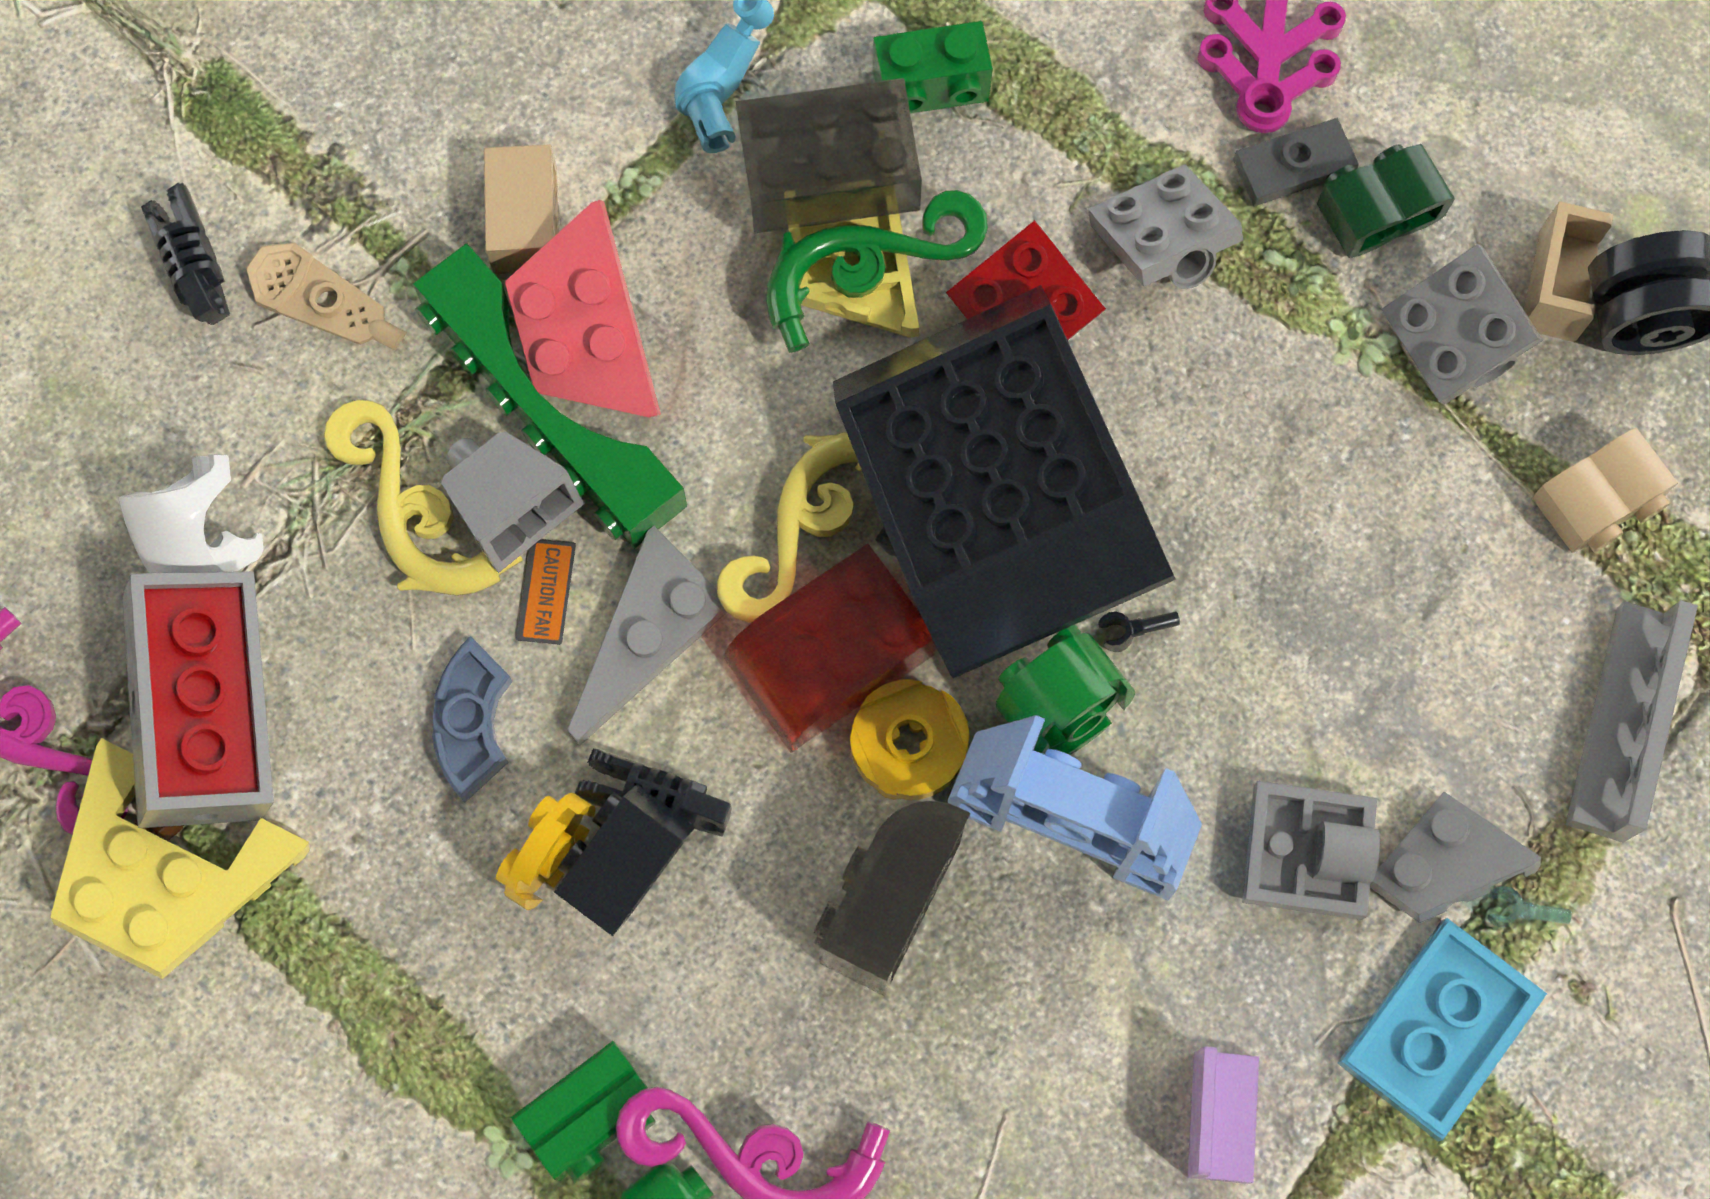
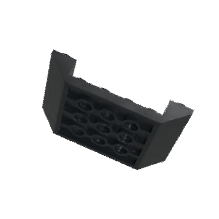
(999, 483)

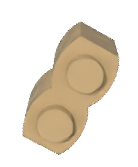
(1606, 490)

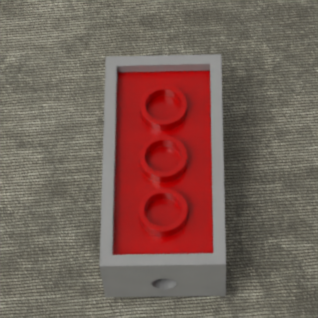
(196, 698)

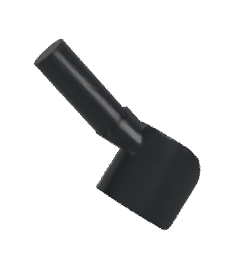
(1135, 627)

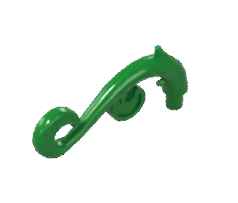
(867, 242)

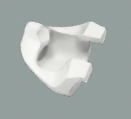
(170, 524)

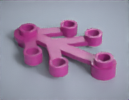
(1270, 49)

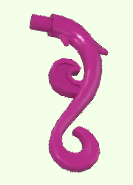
(36, 724)
(742, 1171)

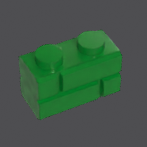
(580, 1114)

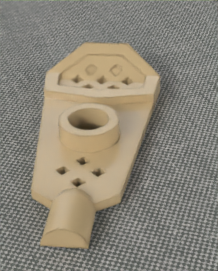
(303, 289)

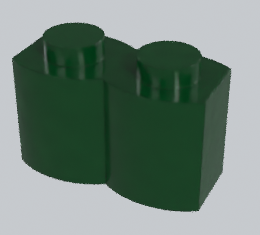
(1384, 199)

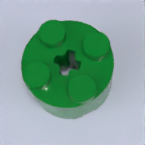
(1068, 687)

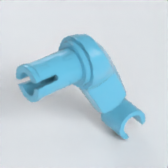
(719, 73)

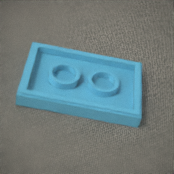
(1442, 1029)

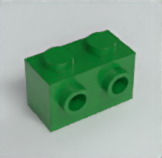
(938, 65)

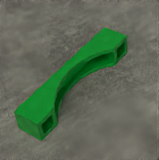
(616, 475)

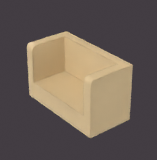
(519, 203)
(1560, 273)

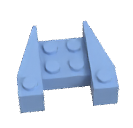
(1091, 814)

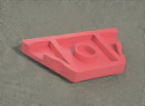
(581, 320)

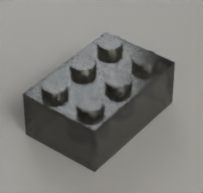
(829, 155)

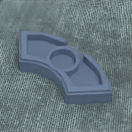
(465, 719)

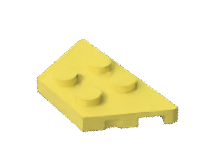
(890, 304)

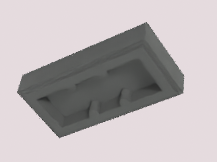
(1294, 161)

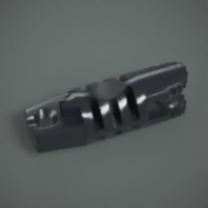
(188, 255)
(679, 794)

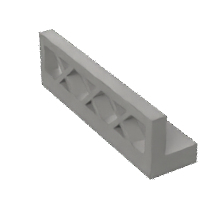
(1631, 720)

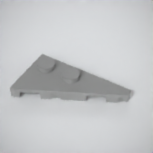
(656, 620)

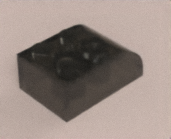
(889, 893)

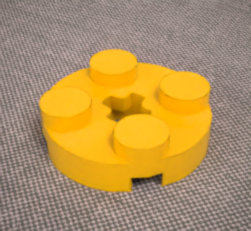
(923, 709)
(554, 833)

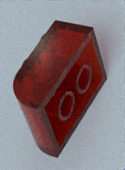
(829, 647)

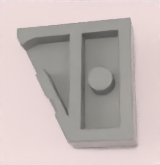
(1449, 860)

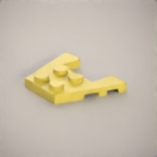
(145, 893)

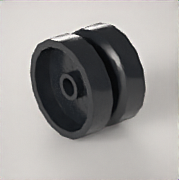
(1653, 292)

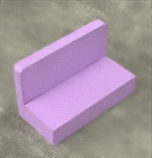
(1223, 1116)

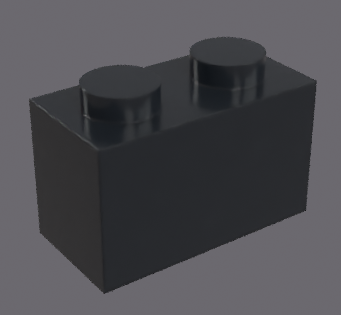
(622, 859)

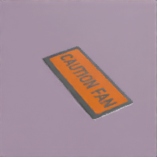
(546, 592)

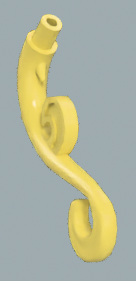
(395, 508)
(793, 513)

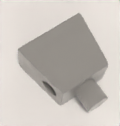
(508, 494)

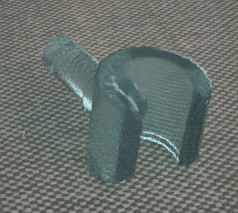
(1525, 910)

